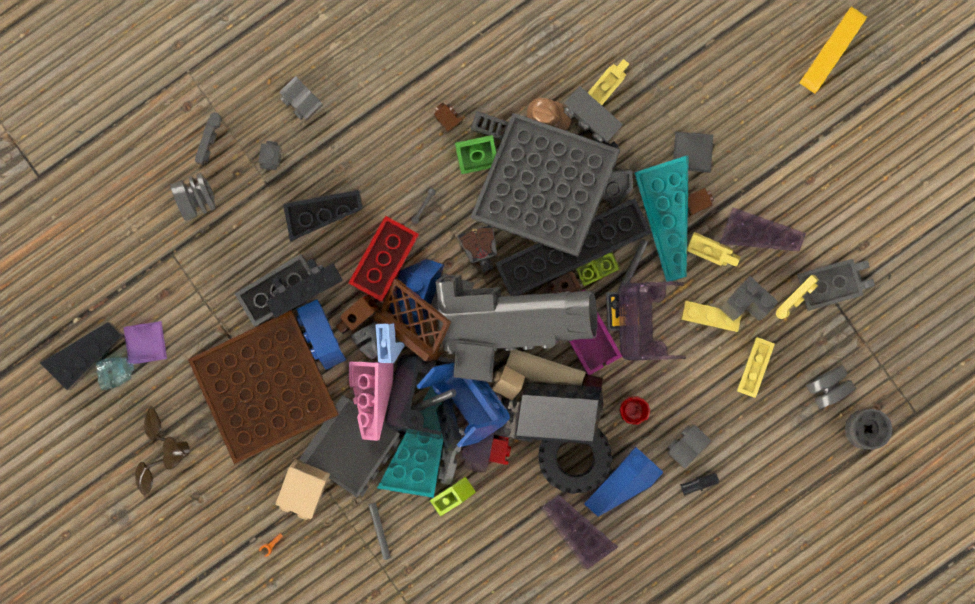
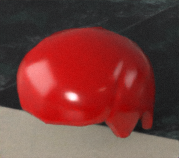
(634, 410)

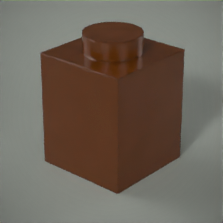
(699, 201)

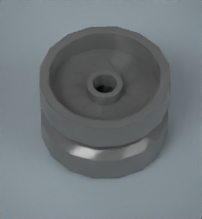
(832, 389)

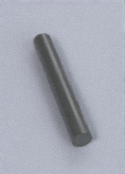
(634, 263)
(434, 400)
(379, 531)

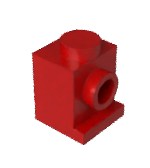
(500, 450)

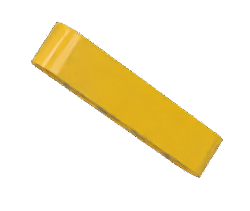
(833, 50)

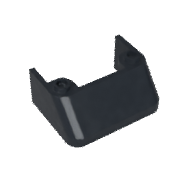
(399, 415)

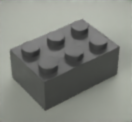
(591, 116)

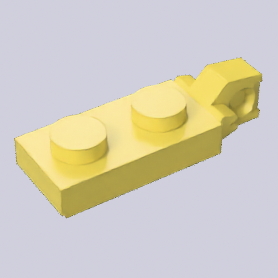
(608, 82)
(712, 250)

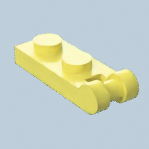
(797, 297)

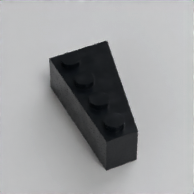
(314, 213)
(79, 358)

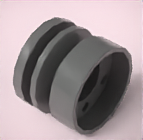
(193, 196)
(879, 429)

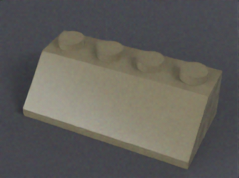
(543, 370)

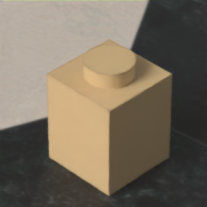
(508, 382)

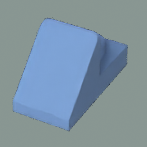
(387, 347)

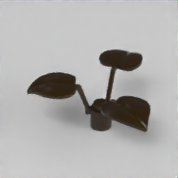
(172, 451)

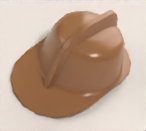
(549, 113)

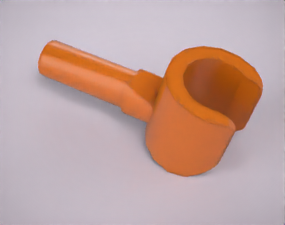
(269, 546)

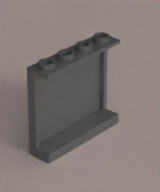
(345, 454)

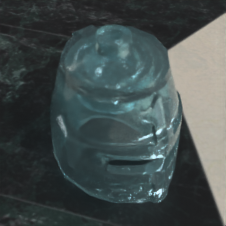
(114, 372)

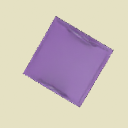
(145, 342)

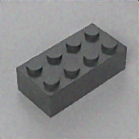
(255, 295)

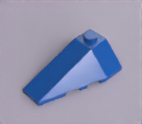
(628, 479)

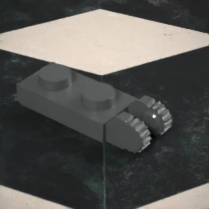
(209, 137)

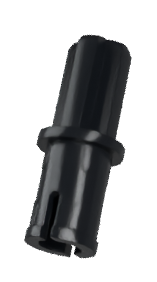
(699, 484)

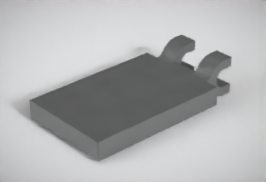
(835, 283)

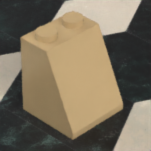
(302, 489)

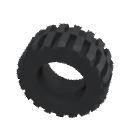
(576, 483)

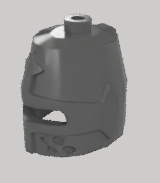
(367, 341)

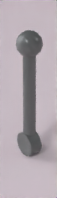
(415, 219)

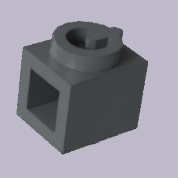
(270, 155)

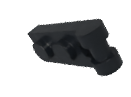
(448, 424)

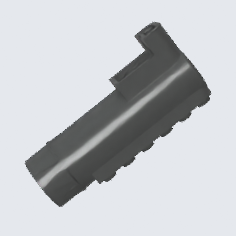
(513, 320)

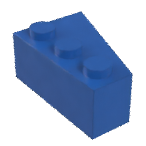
(320, 334)

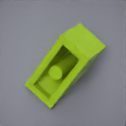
(453, 496)

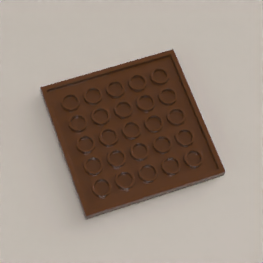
(263, 387)

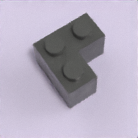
(749, 297)

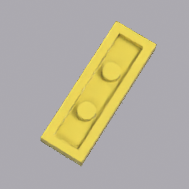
(709, 316)
(755, 367)

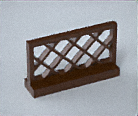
(407, 334)

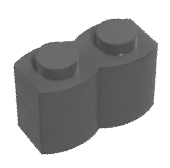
(301, 98)
(688, 446)

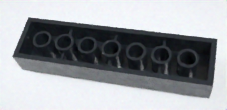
(542, 263)

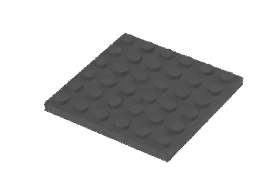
(545, 184)

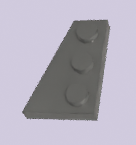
(449, 464)

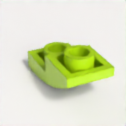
(598, 269)

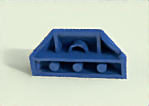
(422, 280)

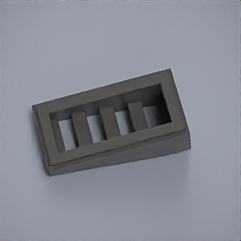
(486, 117)

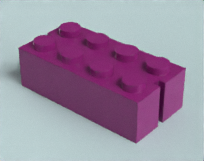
(597, 350)

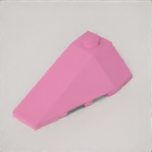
(372, 391)

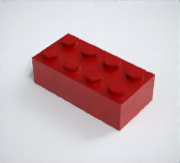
(384, 258)

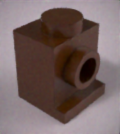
(447, 117)
(570, 279)

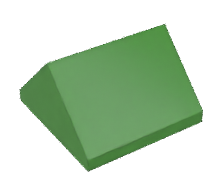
(476, 154)

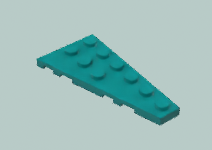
(666, 205)
(416, 459)

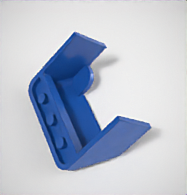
(473, 399)

